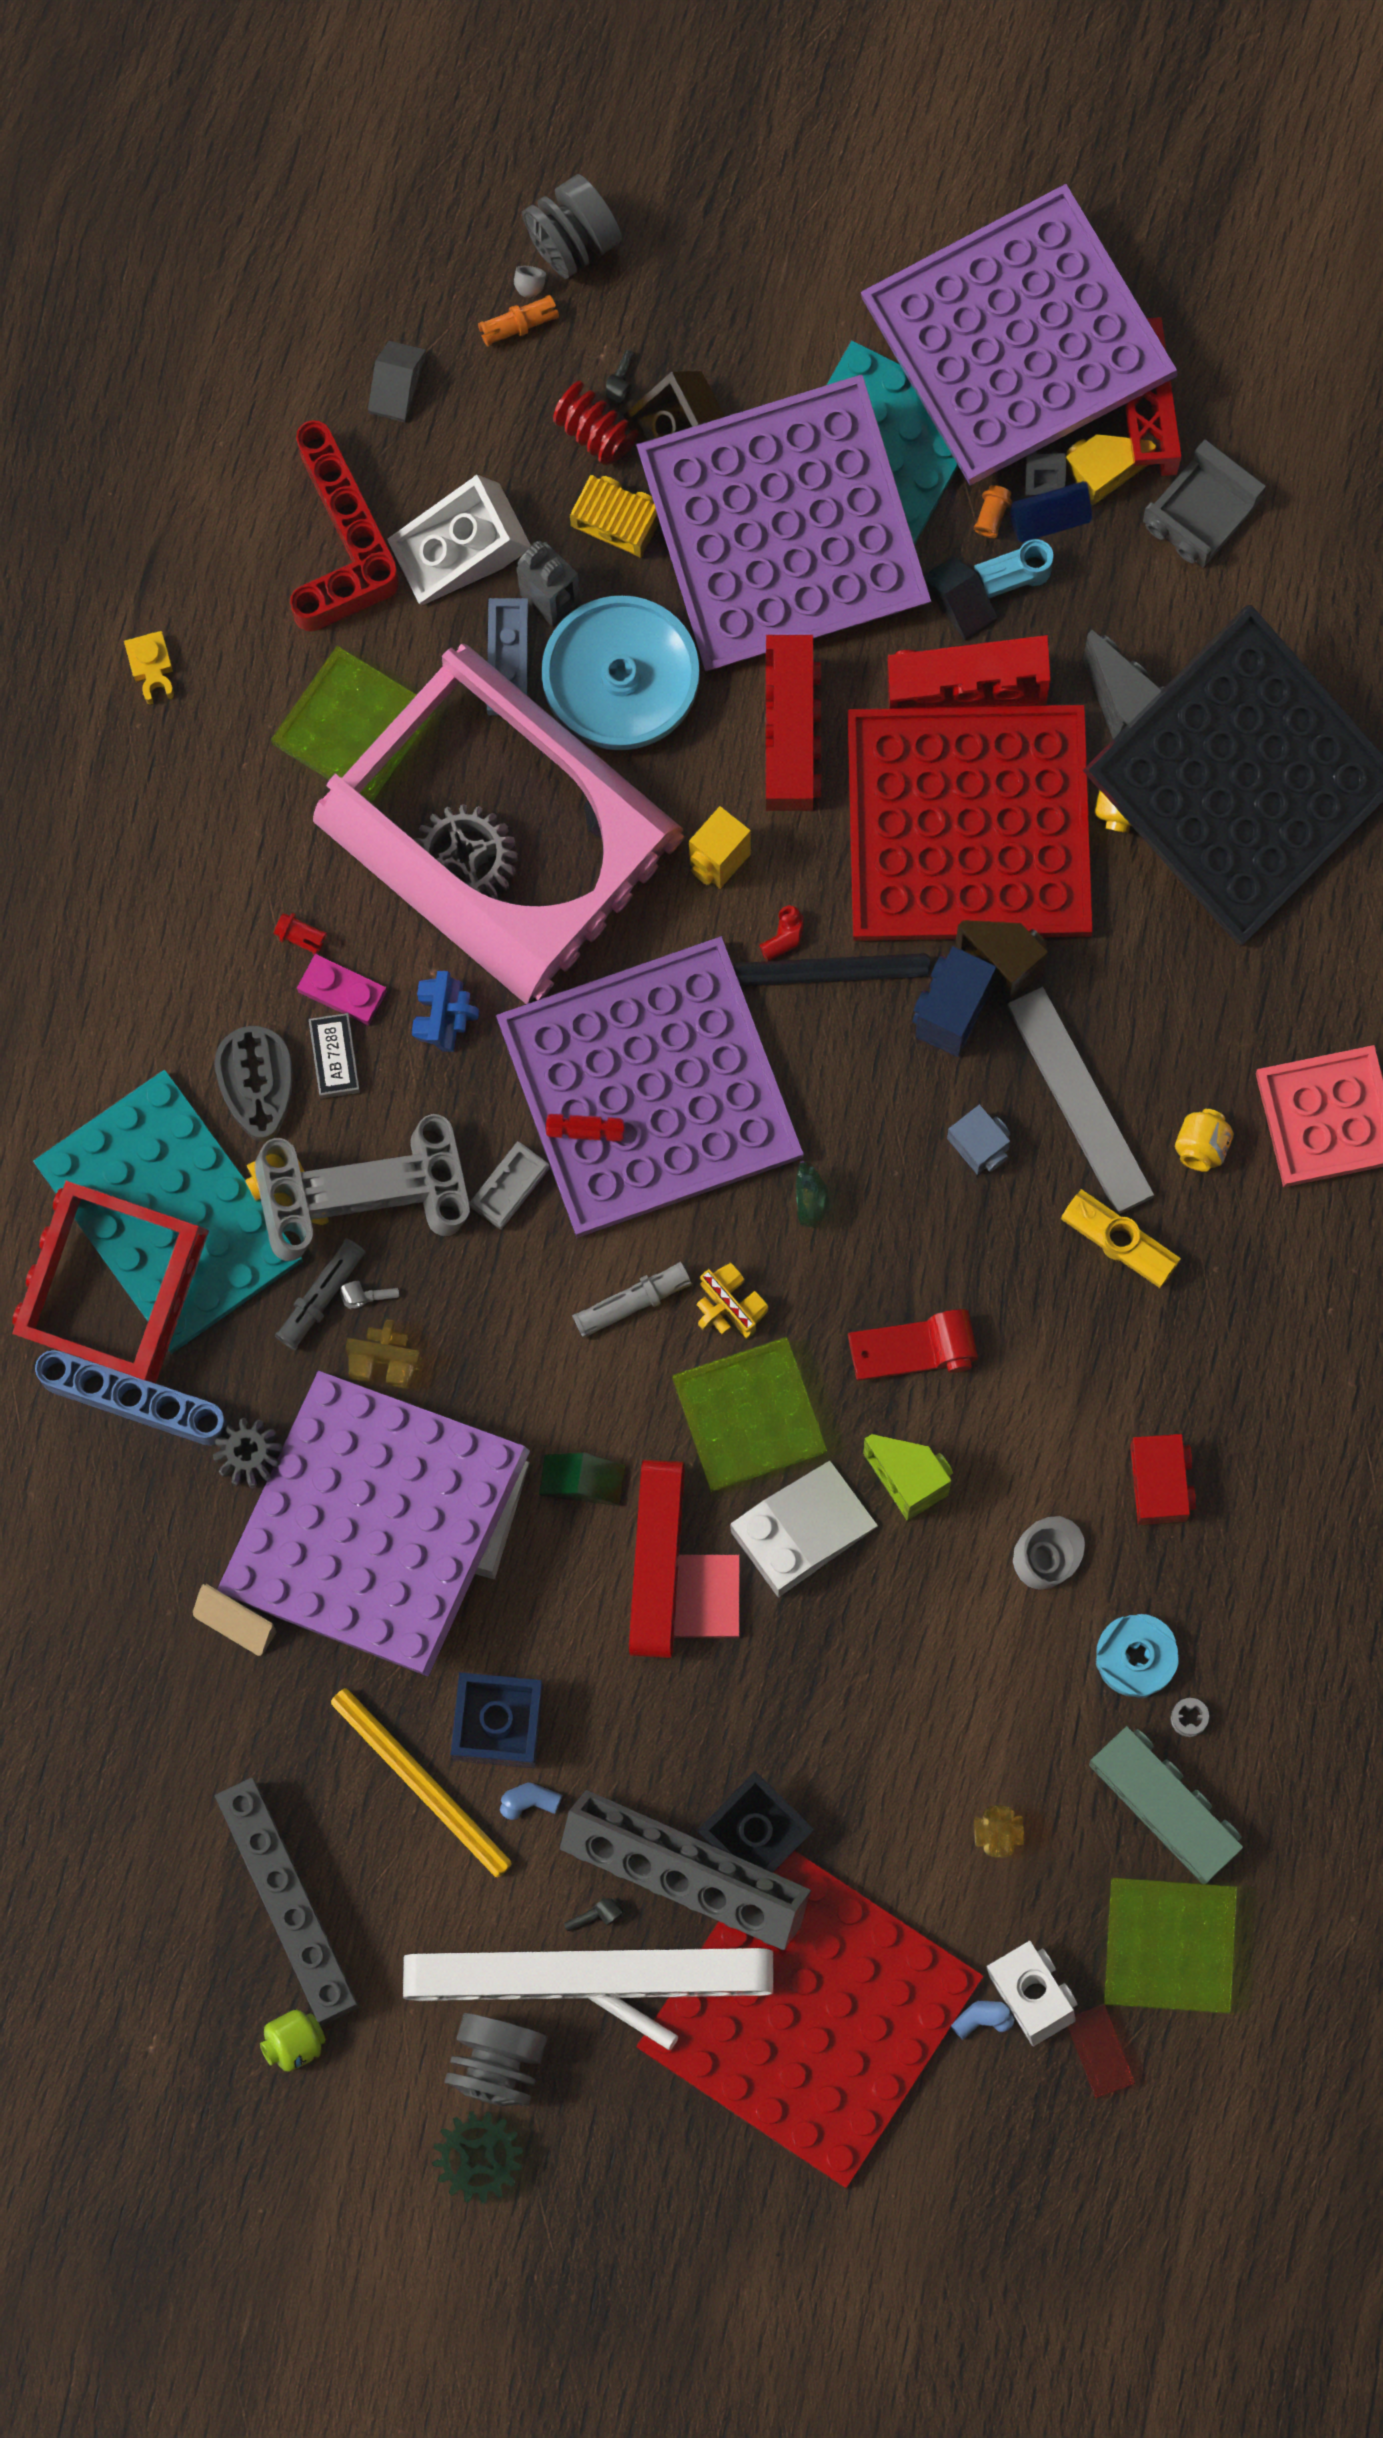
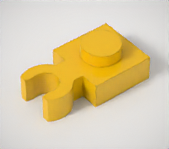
(149, 661)

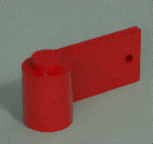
(915, 1347)

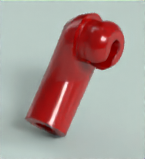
(788, 934)

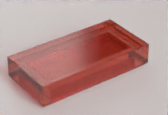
(1100, 2052)

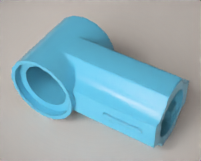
(1011, 570)

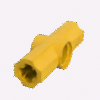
(1141, 1255)

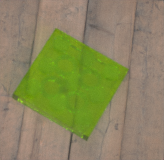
(343, 717)
(749, 1414)
(1170, 1945)

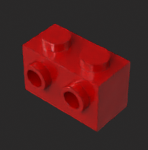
(1160, 1479)

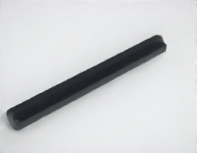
(832, 969)

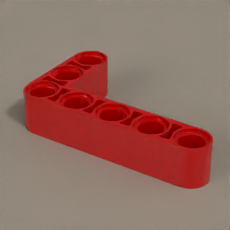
(350, 529)

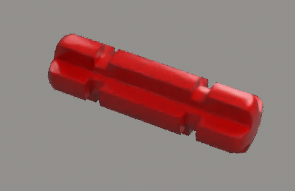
(585, 1127)

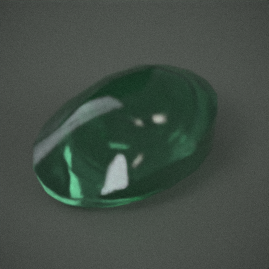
(810, 1196)

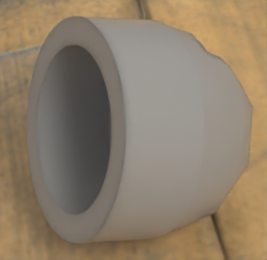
(529, 280)

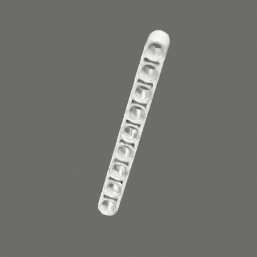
(588, 1973)

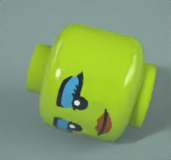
(292, 2040)

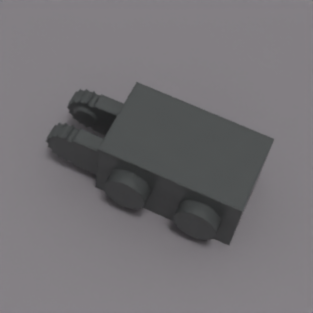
(548, 582)

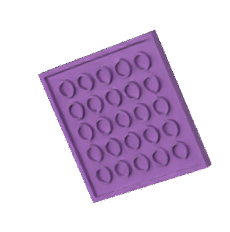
(1018, 334)
(784, 522)
(672, 1059)
(373, 1522)

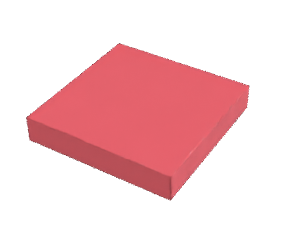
(707, 1596)

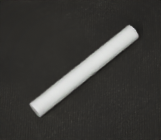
(638, 2021)

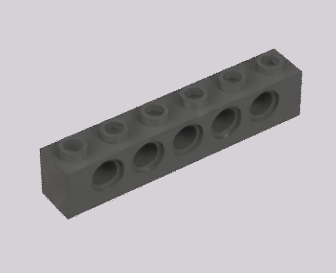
(685, 1869)
(287, 1901)

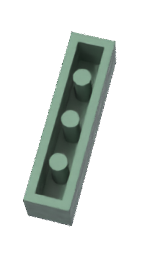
(1166, 1805)

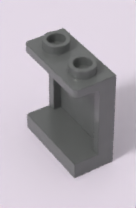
(1204, 505)

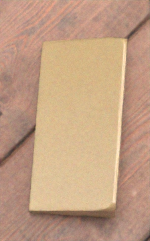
(233, 1620)

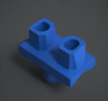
(448, 1011)

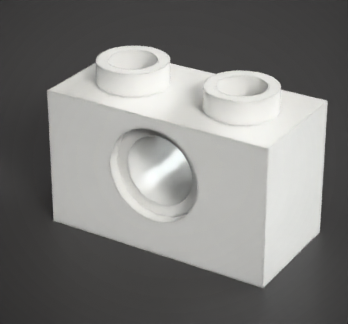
(1040, 2016)

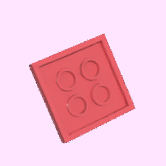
(1325, 1115)

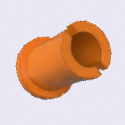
(992, 512)

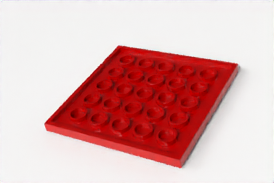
(968, 820)
(837, 2040)

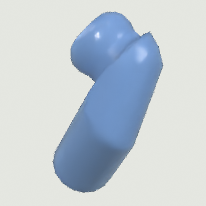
(983, 2013)

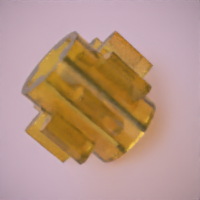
(998, 1831)

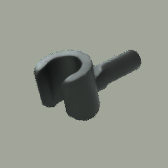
(617, 388)
(607, 1909)

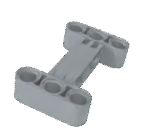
(362, 1187)

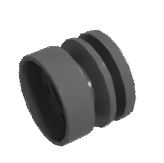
(577, 222)
(495, 2060)

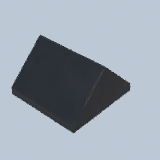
(756, 1825)

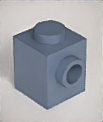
(980, 1140)

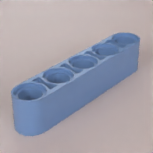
(117, 1384)

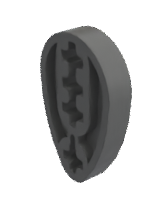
(233, 1078)

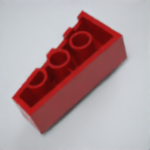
(971, 675)

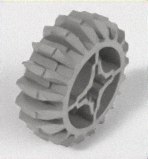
(478, 851)

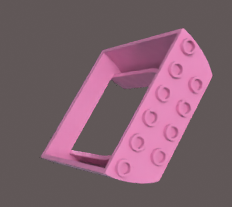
(510, 941)

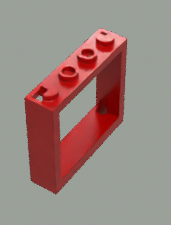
(168, 1301)

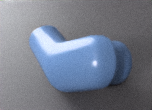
(526, 1796)

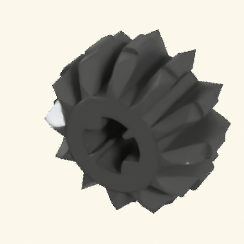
(236, 1445)

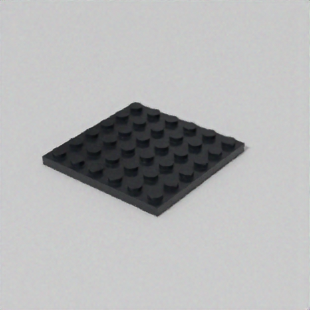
(1242, 774)

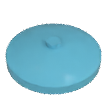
(620, 672)

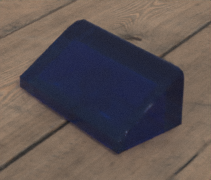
(1051, 512)

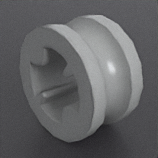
(1189, 1704)

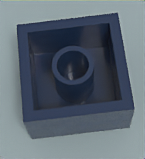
(954, 1002)
(497, 1720)

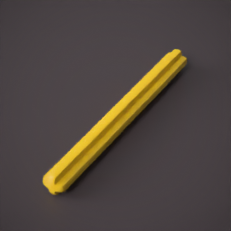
(421, 1782)

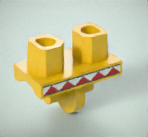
(742, 1315)

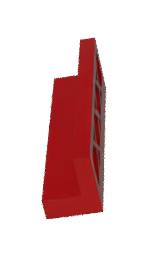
(1162, 425)

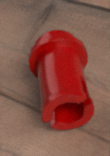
(299, 933)

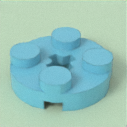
(1132, 1632)

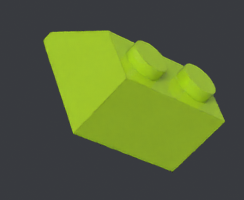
(909, 1473)

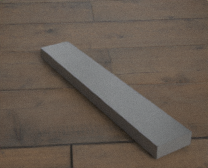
(1080, 1101)

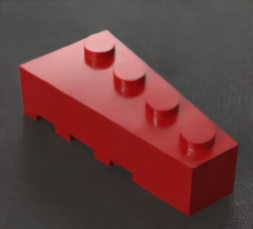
(790, 723)

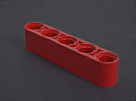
(655, 1559)

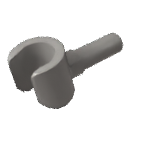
(354, 1297)

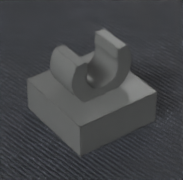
(1044, 472)

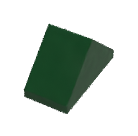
(582, 1478)

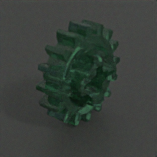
(489, 2140)

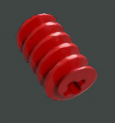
(592, 427)

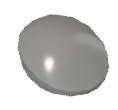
(1048, 1552)

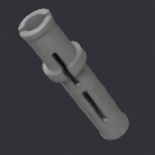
(641, 1295)

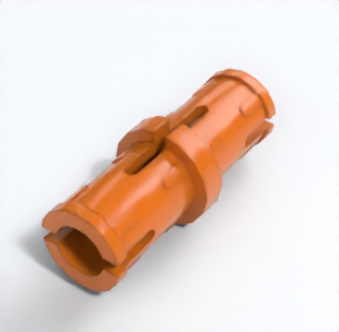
(518, 320)

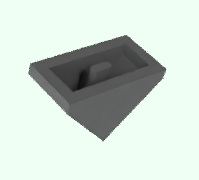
(395, 380)

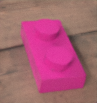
(341, 989)

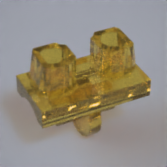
(400, 1360)

